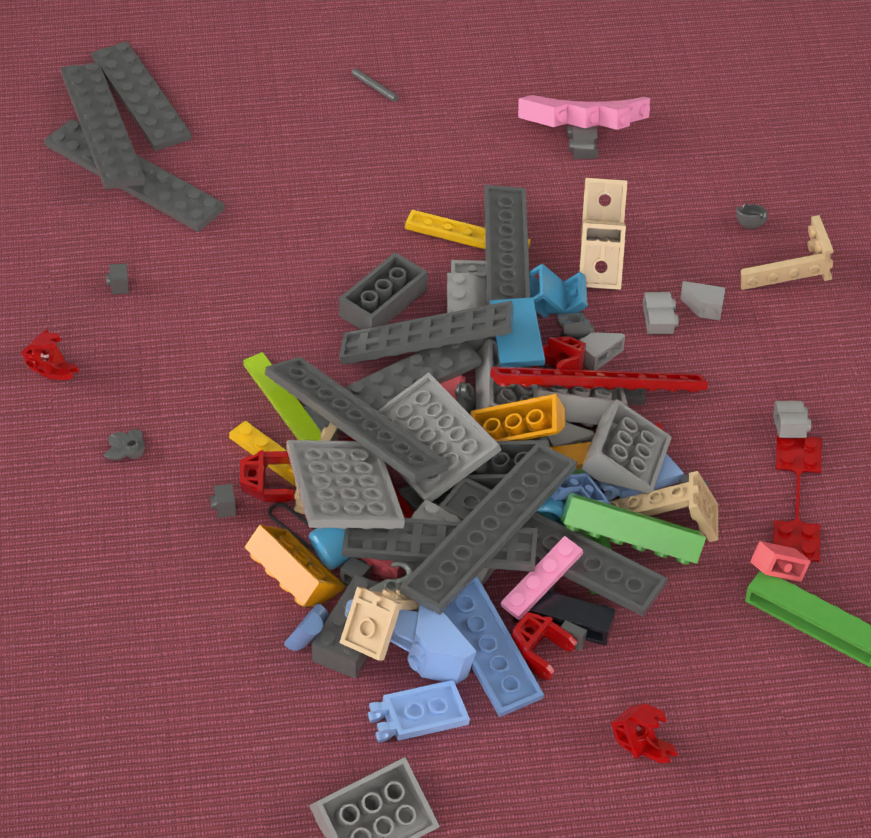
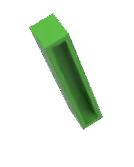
(633, 528)
(811, 616)

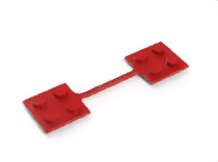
(799, 456)

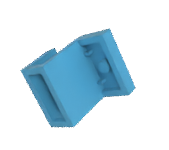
(557, 296)

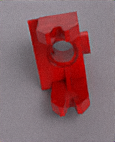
(564, 353)
(46, 359)
(254, 476)
(529, 634)
(636, 733)

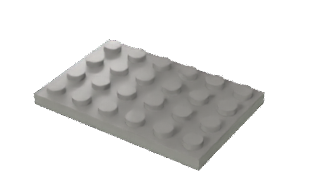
(444, 427)
(343, 485)

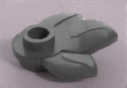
(466, 396)
(125, 445)

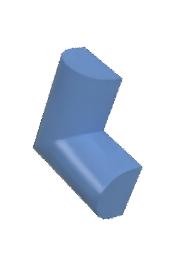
(581, 485)
(308, 628)

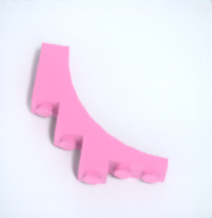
(583, 114)

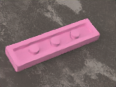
(546, 574)

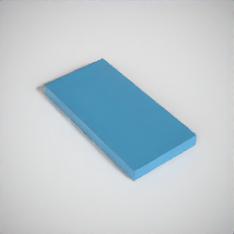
(524, 344)

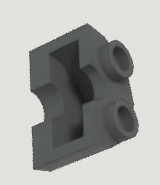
(583, 142)
(574, 325)

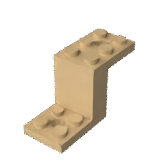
(603, 232)

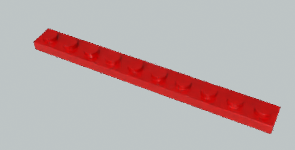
(594, 378)

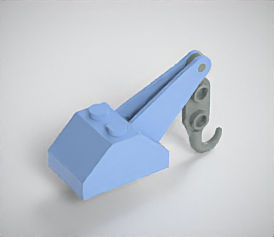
(432, 640)

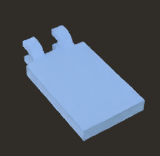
(668, 475)
(419, 711)

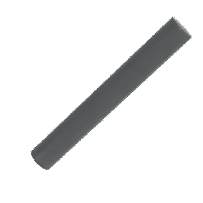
(375, 85)

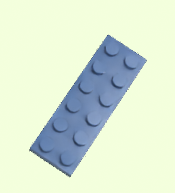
(497, 658)

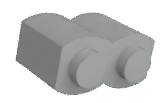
(659, 312)
(791, 419)

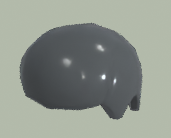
(751, 216)

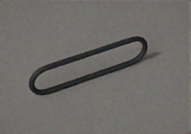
(283, 526)

